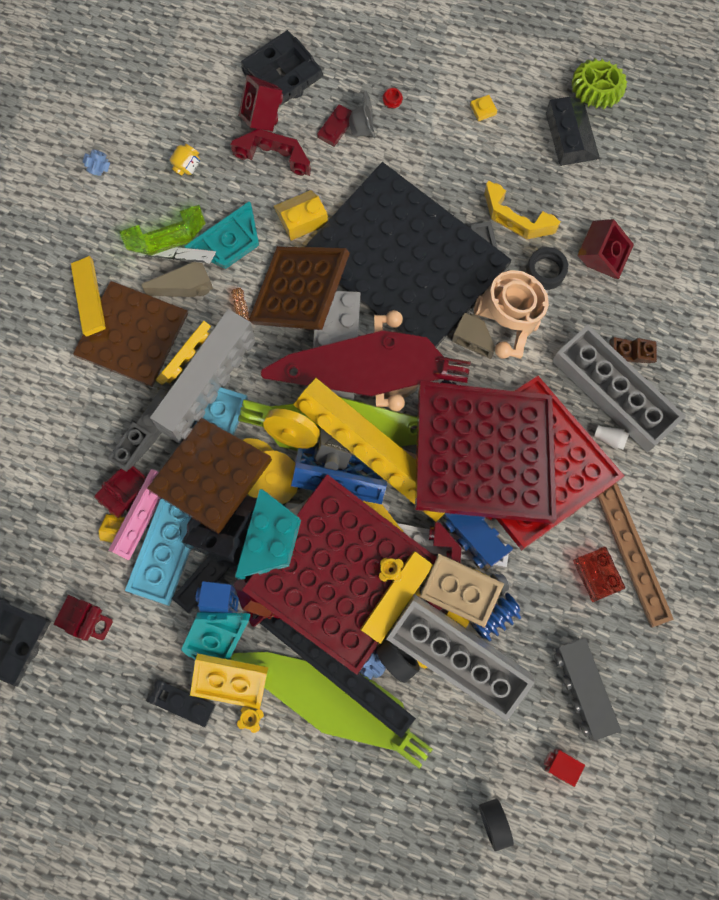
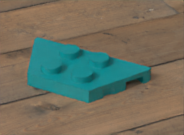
(230, 237)
(269, 537)
(214, 634)

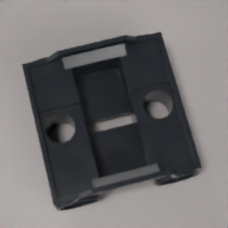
(293, 59)
(220, 545)
(22, 629)

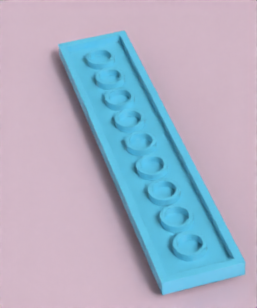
(162, 553)

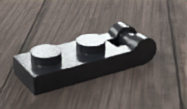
(181, 703)

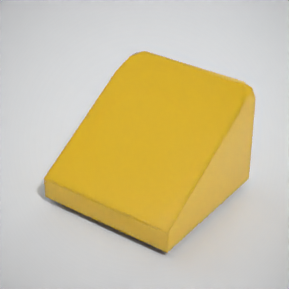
(110, 528)

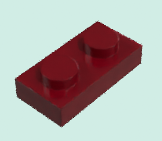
(335, 126)

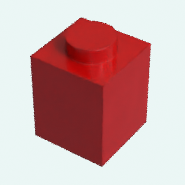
(563, 767)

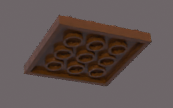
(299, 287)
(136, 334)
(209, 475)

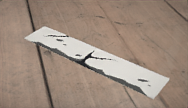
(184, 254)

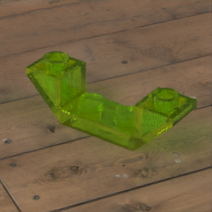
(165, 237)

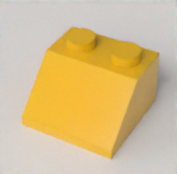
(301, 214)

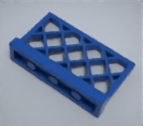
(366, 487)

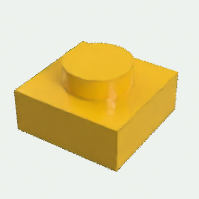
(483, 107)

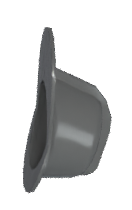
(362, 118)

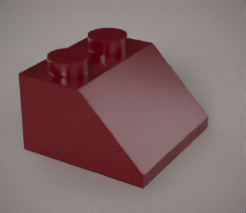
(260, 103)
(606, 248)

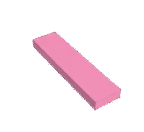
(136, 520)

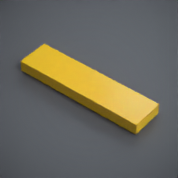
(88, 296)
(396, 597)

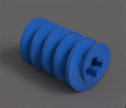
(500, 614)

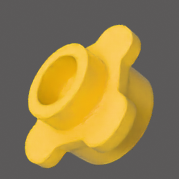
(386, 564)
(245, 723)

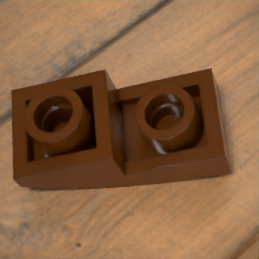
(635, 351)

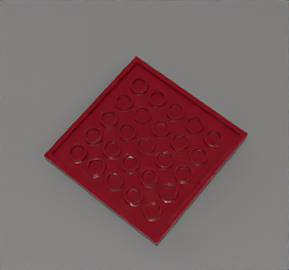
(485, 453)
(335, 573)

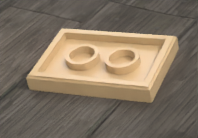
(461, 590)

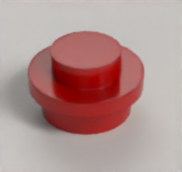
(392, 98)

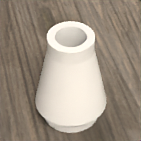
(612, 436)

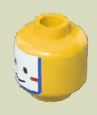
(184, 159)

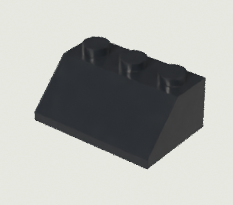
(571, 131)

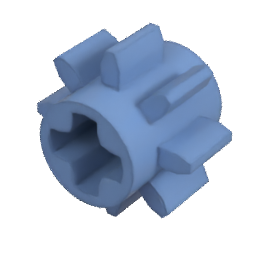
(96, 162)
(373, 667)

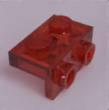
(599, 574)

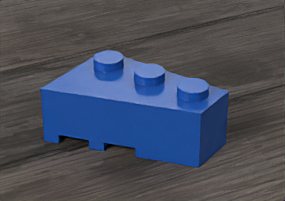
(477, 538)
(217, 598)

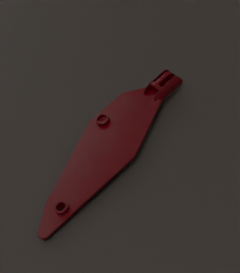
(369, 364)

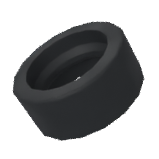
(554, 255)
(397, 661)
(496, 824)

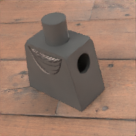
(331, 452)

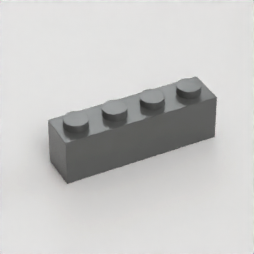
(587, 690)

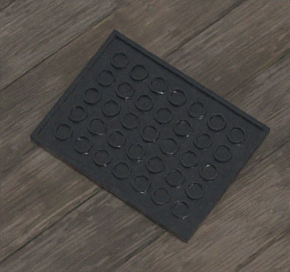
(410, 255)

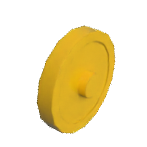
(291, 428)
(276, 478)

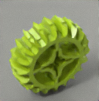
(599, 83)

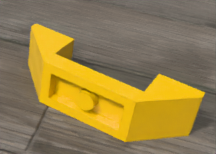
(545, 224)

